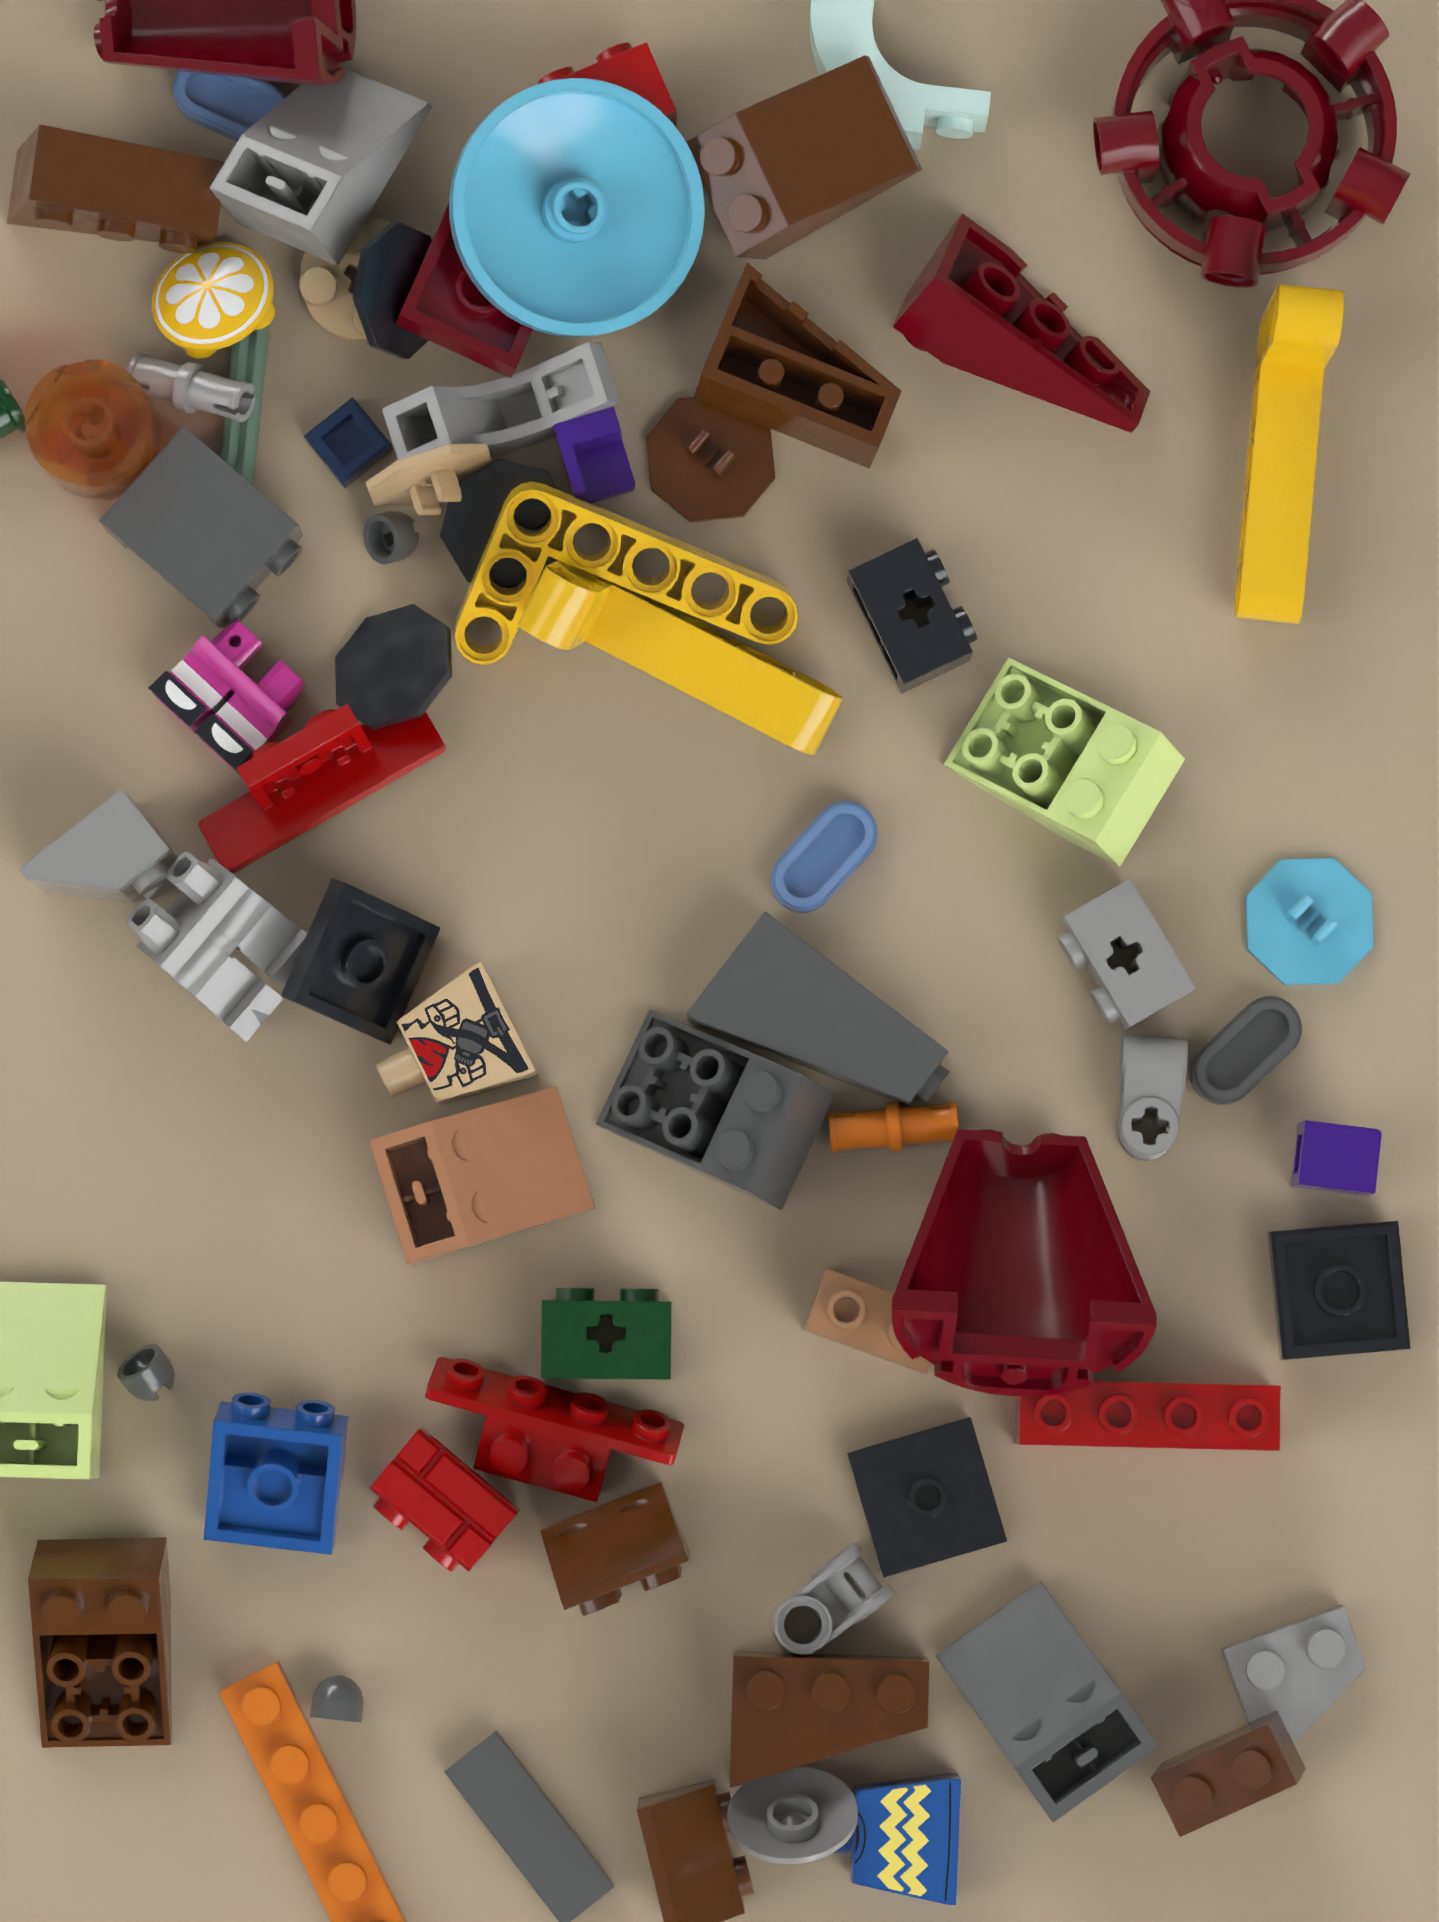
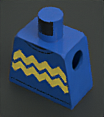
(908, 1837)

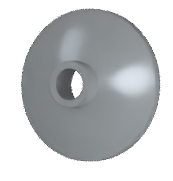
(793, 1816)

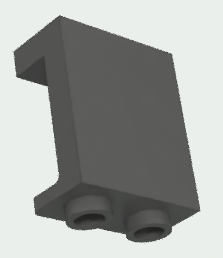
(204, 528)

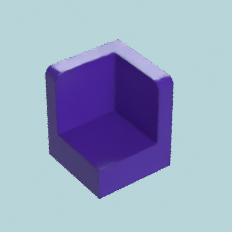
(594, 456)
(1336, 1158)

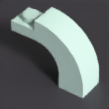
(844, 32)

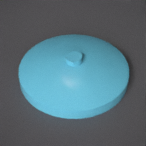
(576, 208)

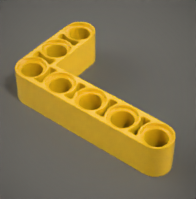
(1293, 348)
(612, 564)
(681, 651)

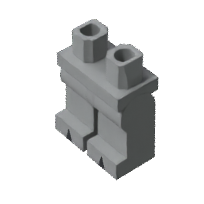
(203, 930)

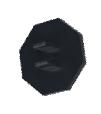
(383, 283)
(472, 520)
(393, 666)

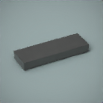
(529, 1828)

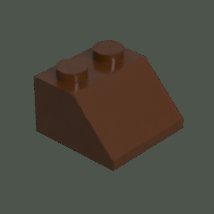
(692, 1854)

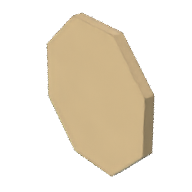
(428, 477)

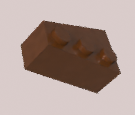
(114, 190)
(794, 376)
(819, 1706)

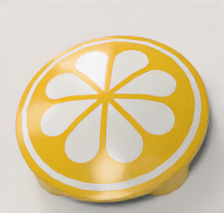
(213, 298)

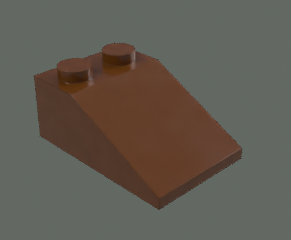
(802, 158)

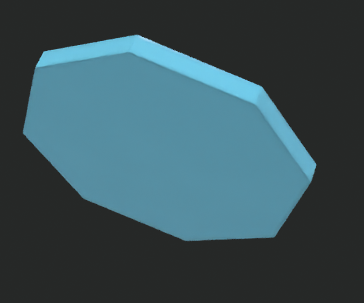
(1309, 921)

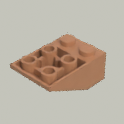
(481, 1175)

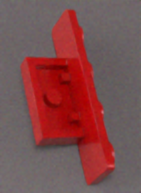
(313, 779)
(548, 1432)

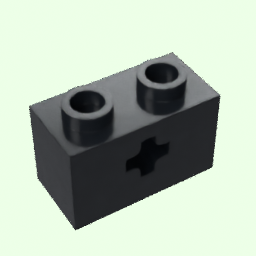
(910, 651)

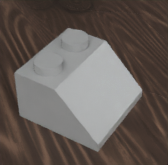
(106, 856)

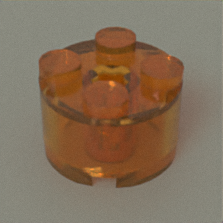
(91, 394)

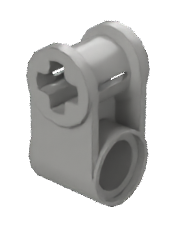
(1151, 1083)
(833, 1600)

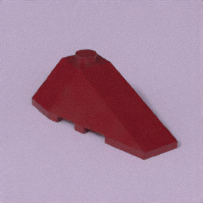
(989, 321)

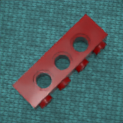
(1153, 1416)

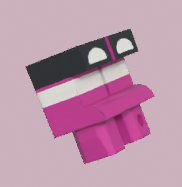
(222, 702)

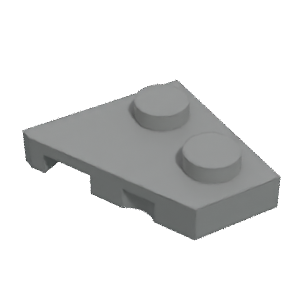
(1296, 1669)

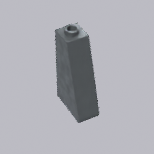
(811, 1012)

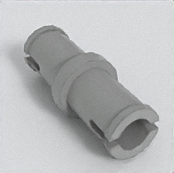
(193, 388)

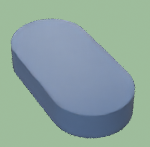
(224, 102)
(824, 857)

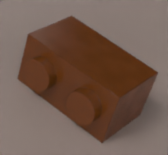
(1228, 1773)

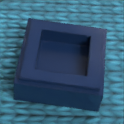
(348, 442)

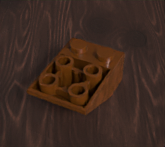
(615, 1547)
(102, 1641)

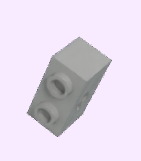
(1157, 972)

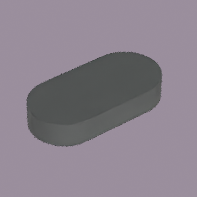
(1246, 1050)

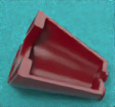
(232, 37)
(1021, 1271)

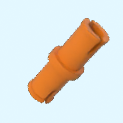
(893, 1127)

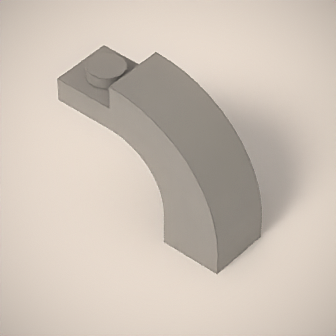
(506, 410)

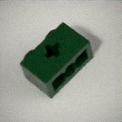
(570, 1354)

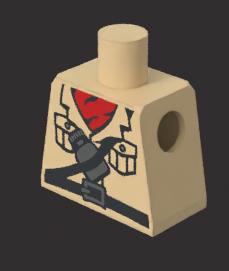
(458, 1043)

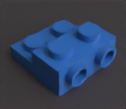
(275, 1474)

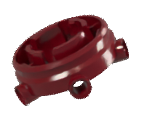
(1339, 47)

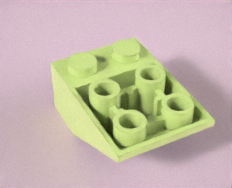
(1066, 760)
(51, 1379)

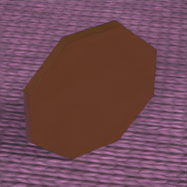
(709, 461)

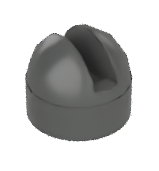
(377, 540)
(146, 1372)
(337, 1700)

